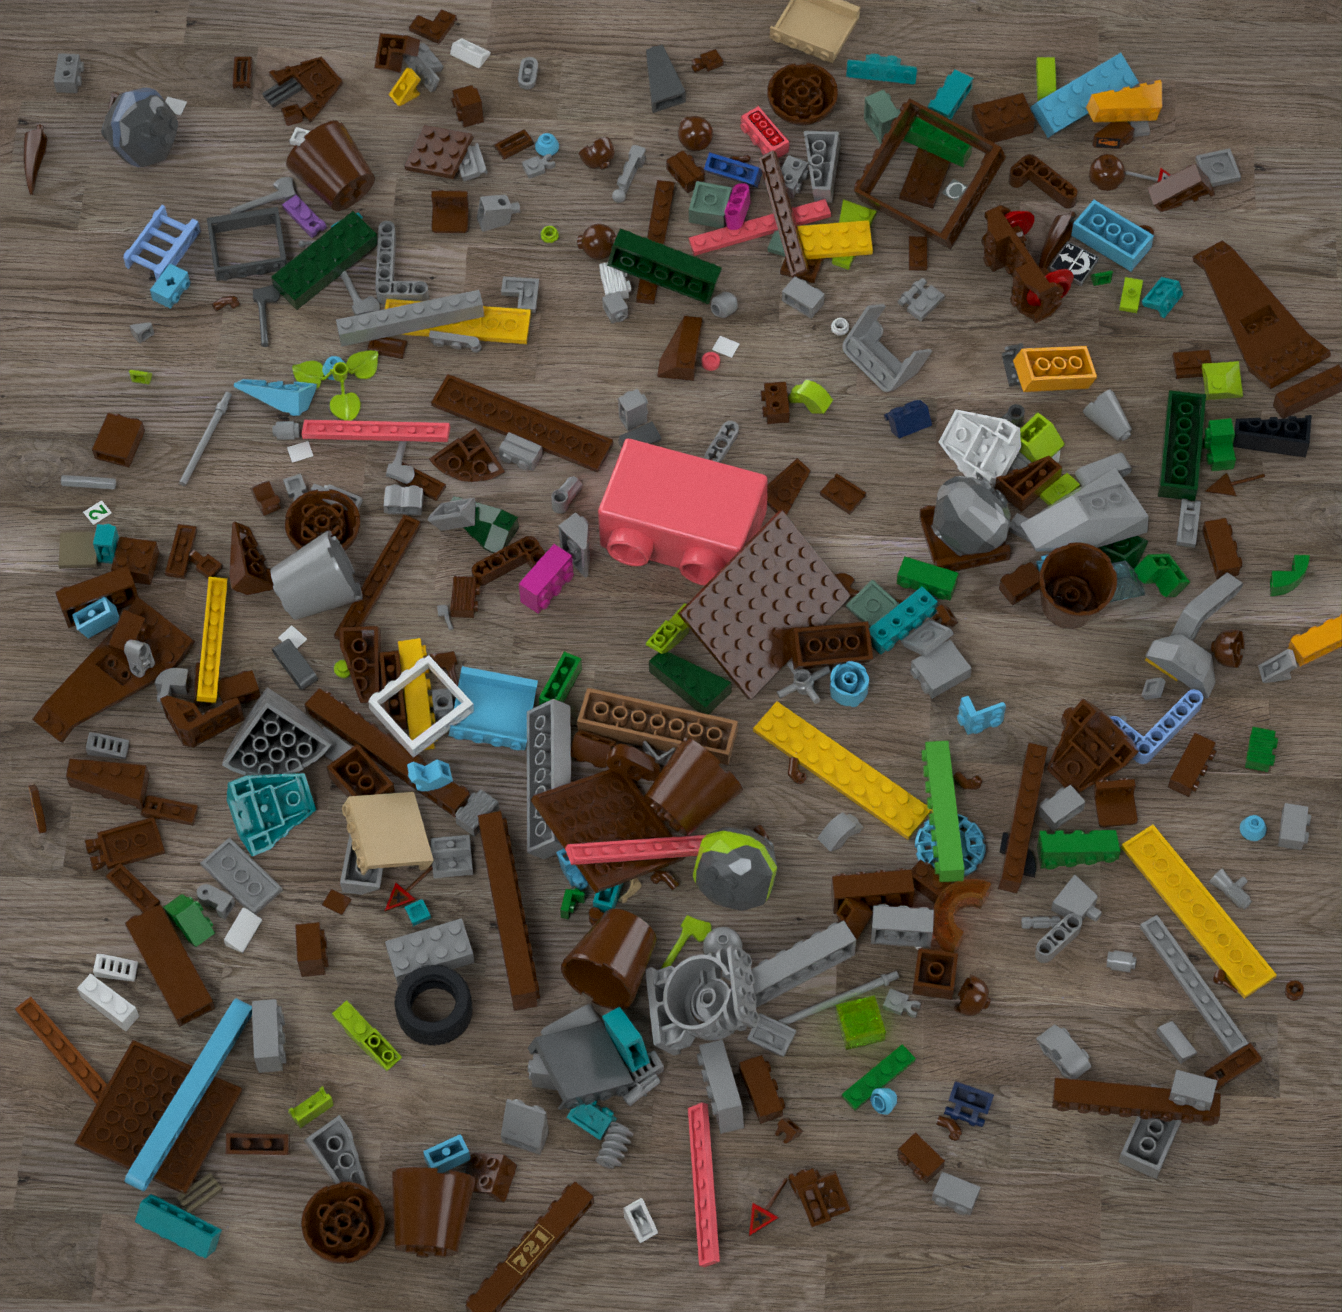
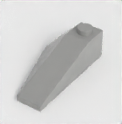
(336, 1152)

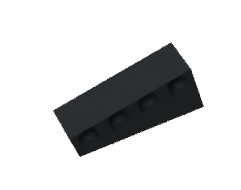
(1274, 435)

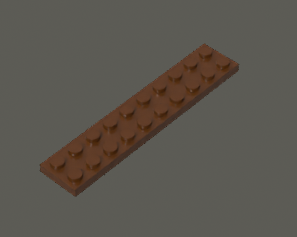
(508, 415)

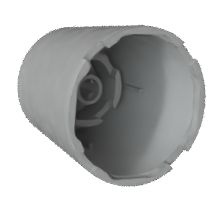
(316, 578)

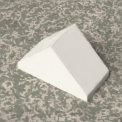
(640, 1220)

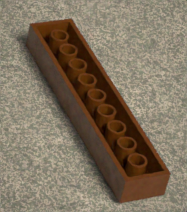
(509, 911)

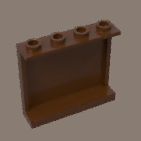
(946, 558)

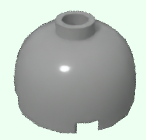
(721, 938)

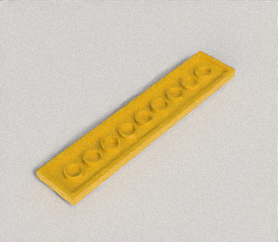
(842, 770)
(1198, 911)

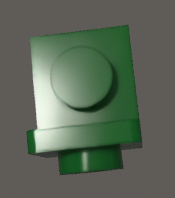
(570, 898)

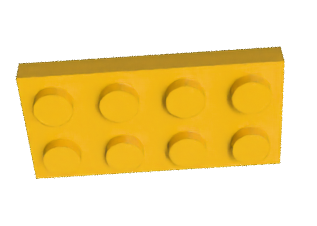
(836, 239)

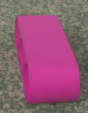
(737, 206)

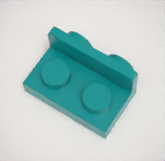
(1163, 296)
(592, 1118)

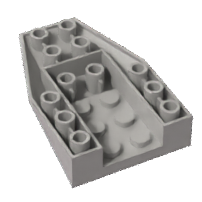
(1092, 515)

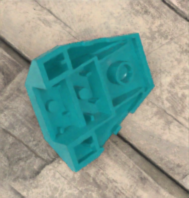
(268, 807)

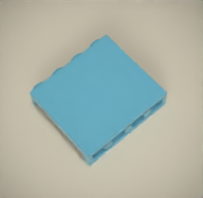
(499, 708)

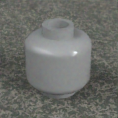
(724, 304)

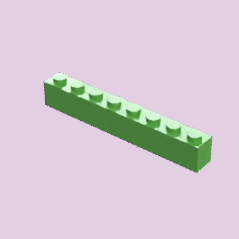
(943, 811)

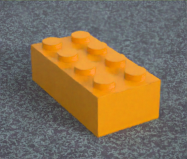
(1054, 368)

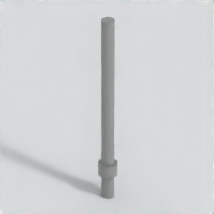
(220, 409)

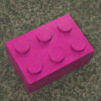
(546, 579)

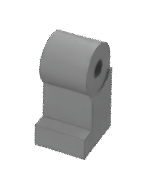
(217, 899)

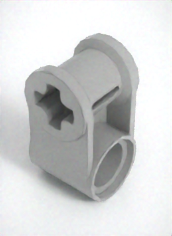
(138, 657)

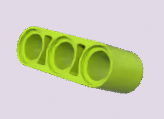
(1045, 76)

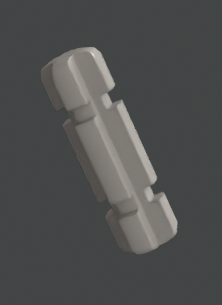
(1039, 922)

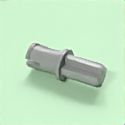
(641, 1089)

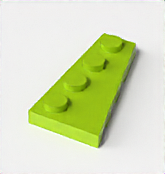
(850, 213)

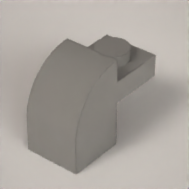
(172, 681)
(839, 830)

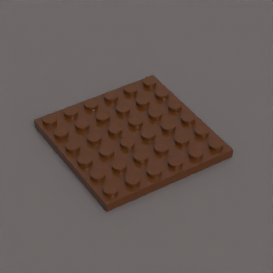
(603, 810)
(136, 1102)

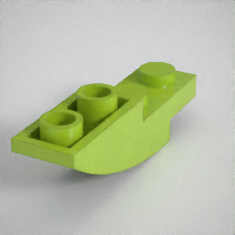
(669, 634)
(365, 1036)

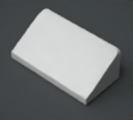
(469, 52)
(242, 930)

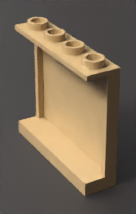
(816, 26)
(387, 831)

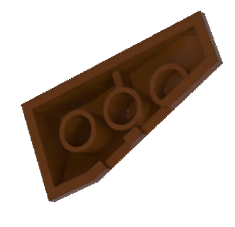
(681, 353)
(247, 566)
(362, 657)

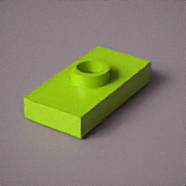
(1131, 295)
(1060, 488)

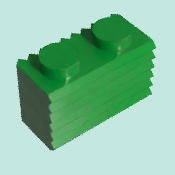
(1260, 749)

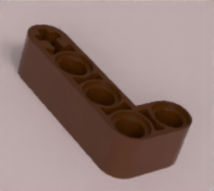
(1034, 170)
(486, 572)

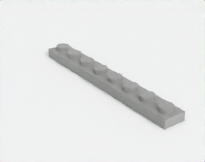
(1193, 985)

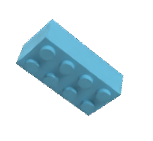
(1112, 235)

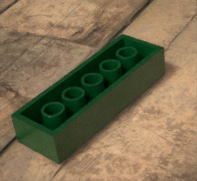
(324, 260)
(664, 266)
(1182, 445)

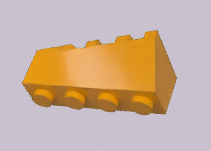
(1127, 104)

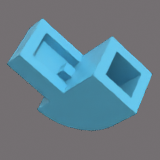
(430, 776)

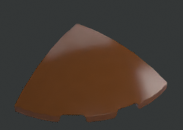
(468, 459)

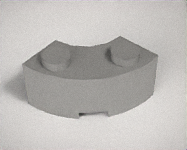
(1064, 1052)

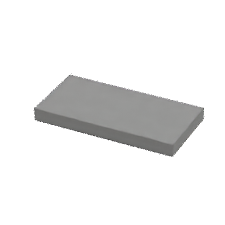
(241, 876)

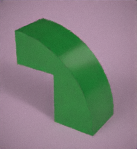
(1286, 581)

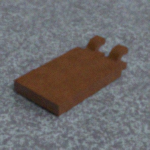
(126, 844)

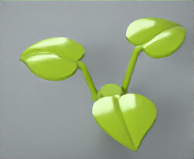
(347, 405)

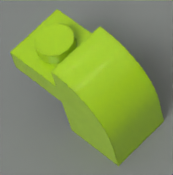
(812, 395)

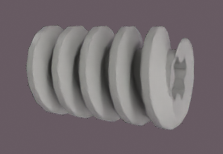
(614, 1145)

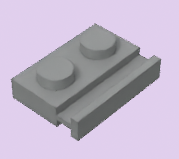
(472, 164)
(772, 1035)

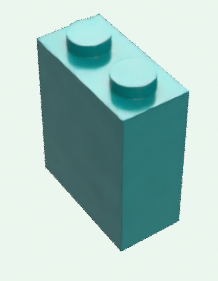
(626, 1039)

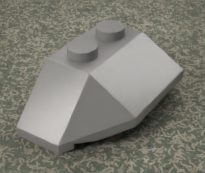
(1184, 661)

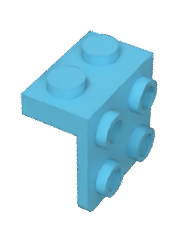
(977, 721)

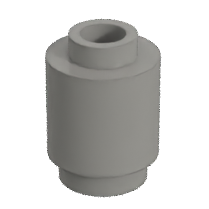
(286, 430)
(1121, 961)

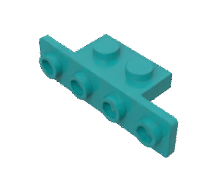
(881, 69)

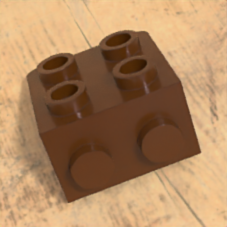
(450, 211)
(1115, 802)
(492, 1174)

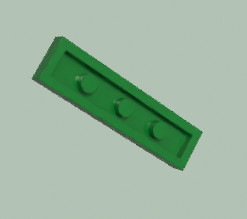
(878, 1077)

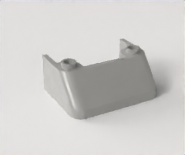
(874, 358)

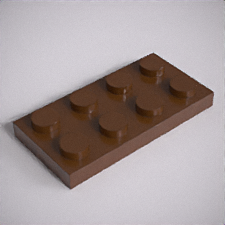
(924, 179)

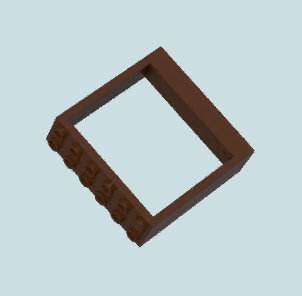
(891, 141)

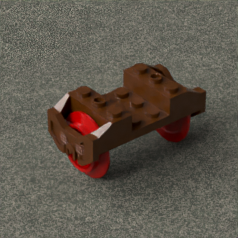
(1034, 290)

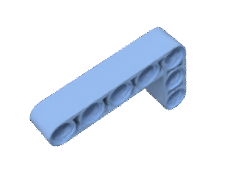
(1159, 730)

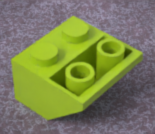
(1039, 439)

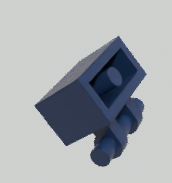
(909, 418)
(971, 1098)

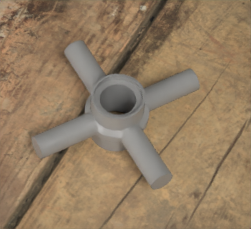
(804, 682)

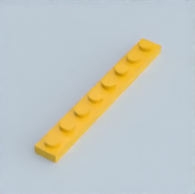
(212, 640)

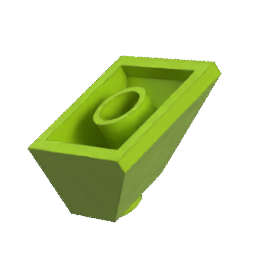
(1222, 380)

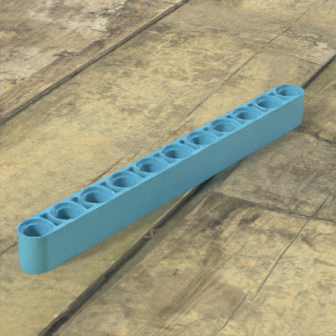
(189, 1095)

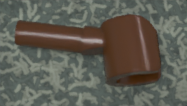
(1219, 978)

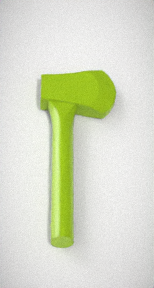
(690, 927)

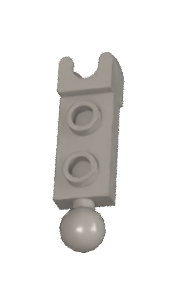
(636, 160)

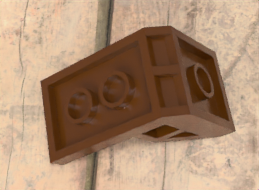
(203, 727)

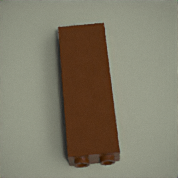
(169, 965)

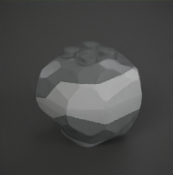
(970, 515)

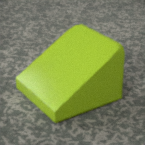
(140, 376)

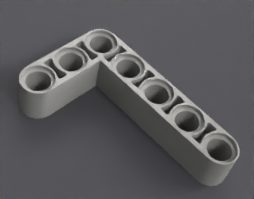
(393, 288)
(1206, 605)

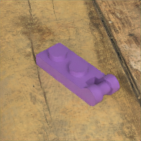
(304, 216)

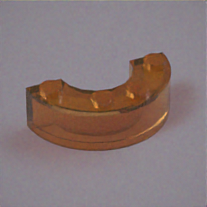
(951, 900)

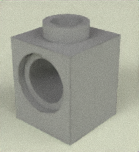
(615, 307)
(442, 696)

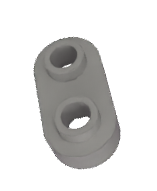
(527, 76)

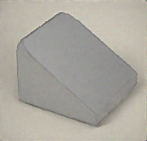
(142, 331)

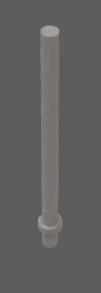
(883, 980)

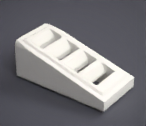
(108, 960)

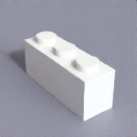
(108, 1002)

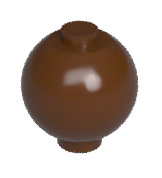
(695, 133)
(597, 241)

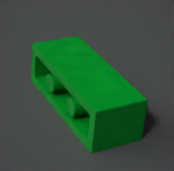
(936, 580)
(562, 679)

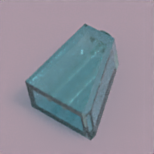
(1127, 582)

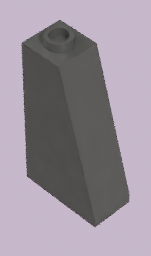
(664, 82)

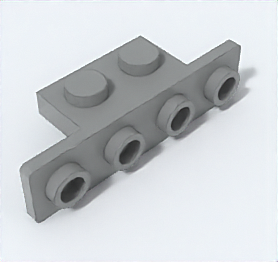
(425, 66)

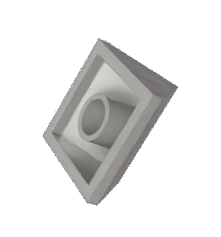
(454, 514)

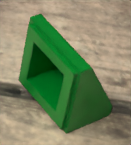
(1101, 278)

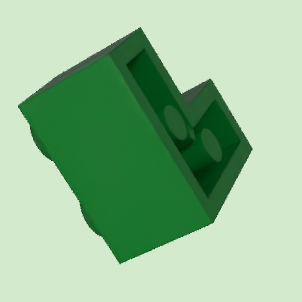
(1219, 444)
(1163, 572)
(189, 918)

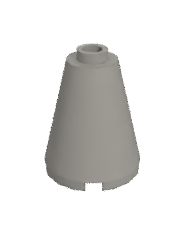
(1109, 416)

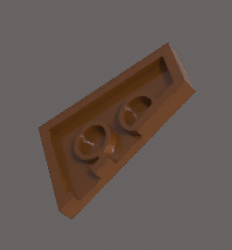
(786, 486)

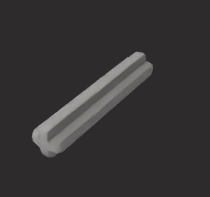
(88, 482)

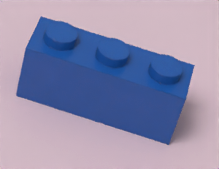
(733, 170)

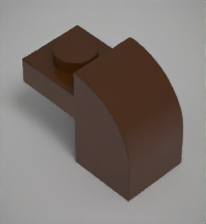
(265, 498)

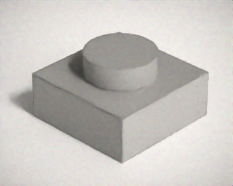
(1153, 688)

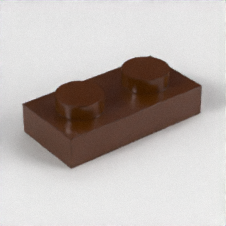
(918, 253)

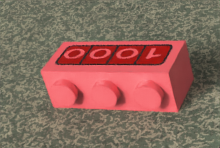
(764, 132)

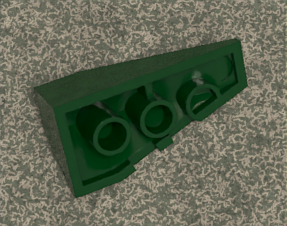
(492, 527)
(1126, 550)

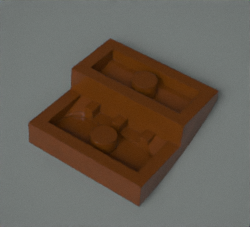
(823, 1199)

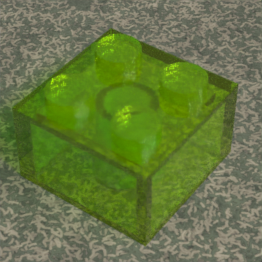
(860, 1022)

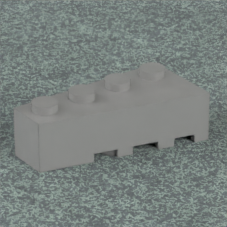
(823, 158)
(721, 1086)

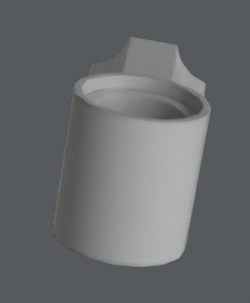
(565, 494)

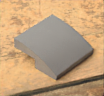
(451, 856)

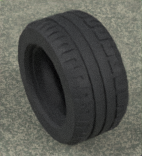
(430, 978)

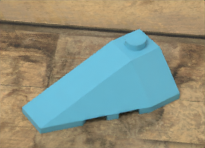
(287, 398)

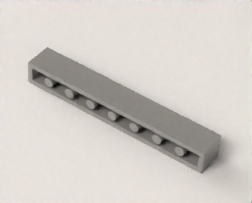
(410, 318)

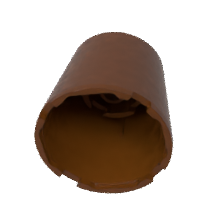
(331, 166)
(1078, 573)
(691, 788)
(611, 959)
(430, 1210)

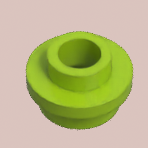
(549, 230)

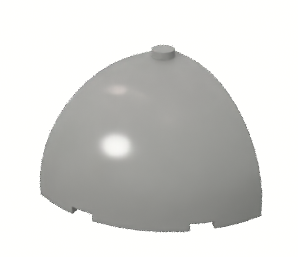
(275, 739)

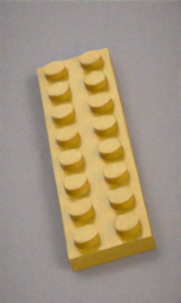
(497, 325)

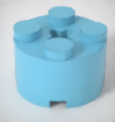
(849, 684)

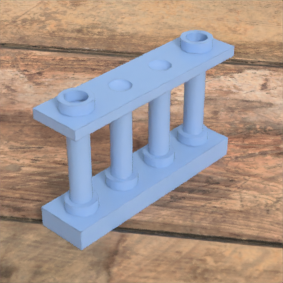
(172, 256)

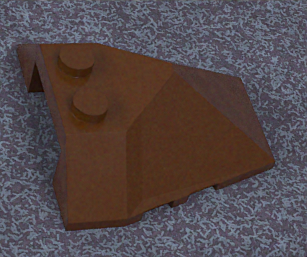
(1090, 748)

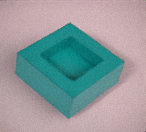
(417, 912)

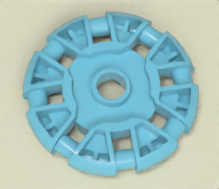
(973, 833)

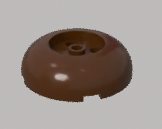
(802, 84)
(313, 511)
(322, 1212)

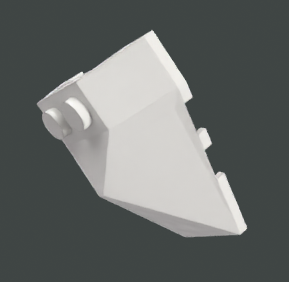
(981, 444)

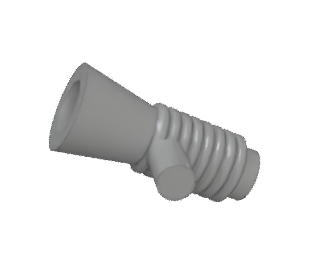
(1230, 889)

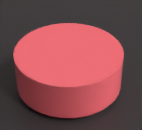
(710, 361)

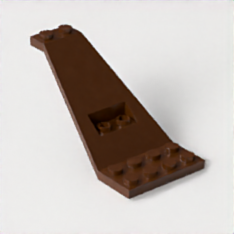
(1263, 329)
(99, 686)

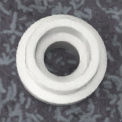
(840, 322)

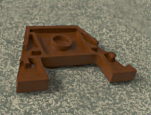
(316, 79)

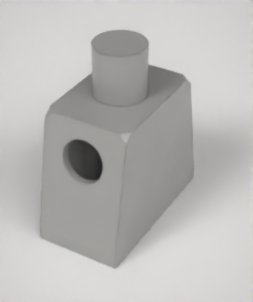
(495, 211)
(1076, 899)

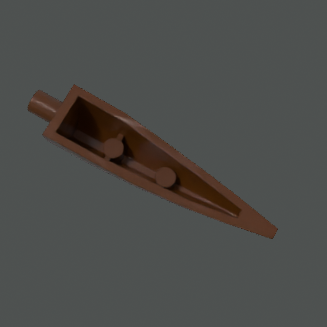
(34, 150)
(1057, 237)

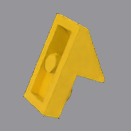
(405, 87)

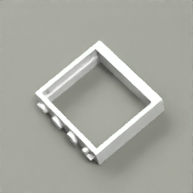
(439, 728)

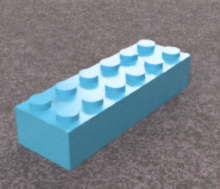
(1070, 101)

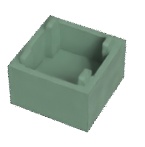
(879, 113)
(709, 204)

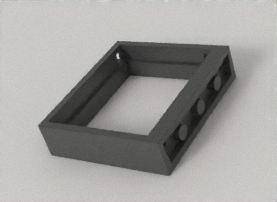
(241, 221)

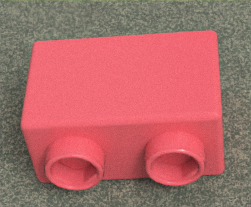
(679, 510)

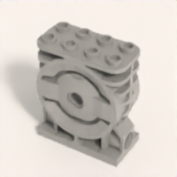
(688, 990)

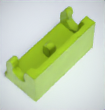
(311, 1108)

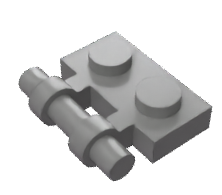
(925, 303)

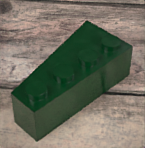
(690, 682)

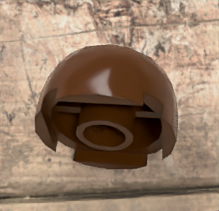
(598, 154)
(1107, 172)
(1228, 648)
(972, 997)

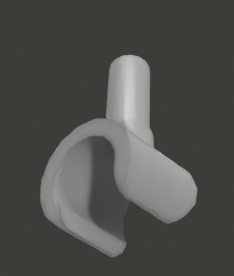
(443, 611)

